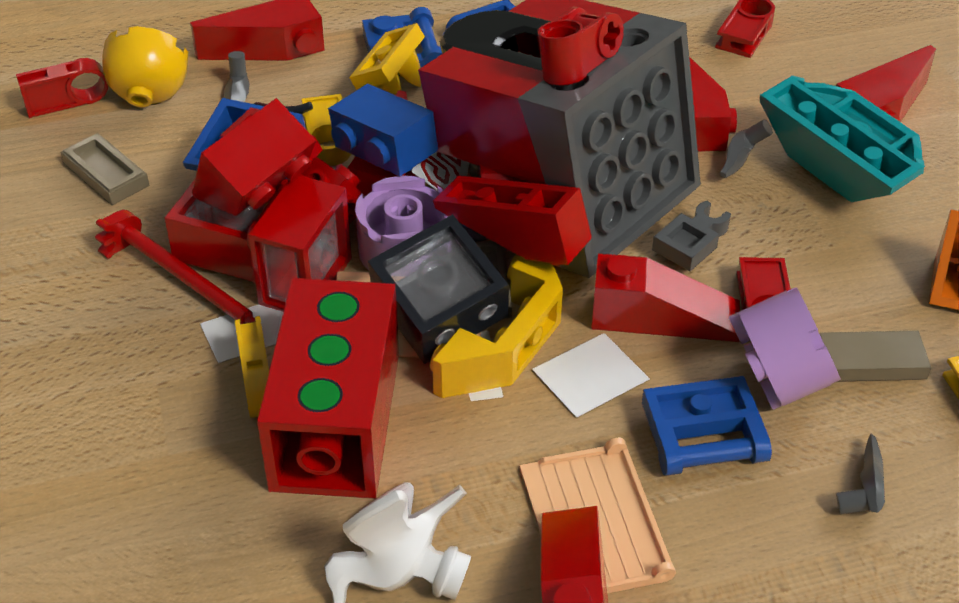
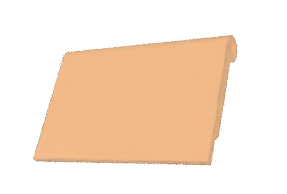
(605, 479)

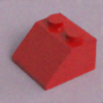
(253, 160)

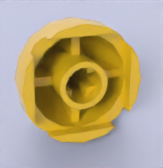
(144, 65)

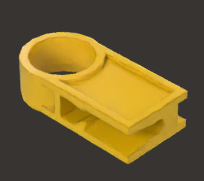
(319, 125)
(253, 363)

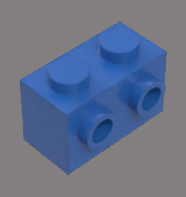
(383, 129)

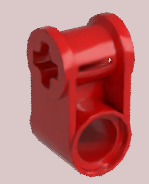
(577, 44)

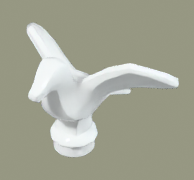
(398, 547)

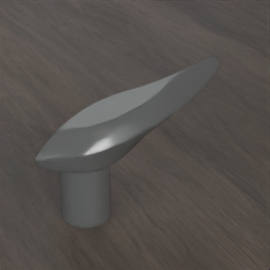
(238, 84)
(742, 144)
(872, 494)

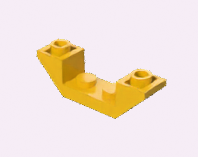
(476, 364)

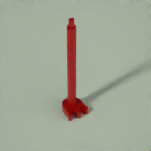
(125, 228)

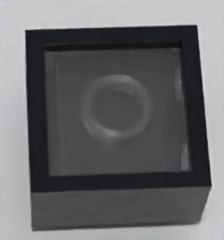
(441, 286)

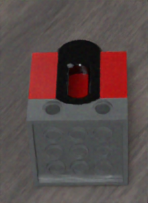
(614, 134)

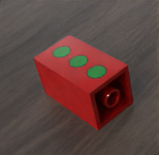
(330, 389)

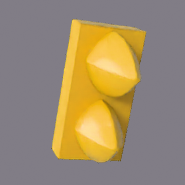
(388, 58)

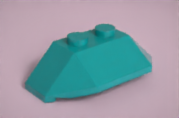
(843, 138)

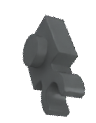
(691, 240)

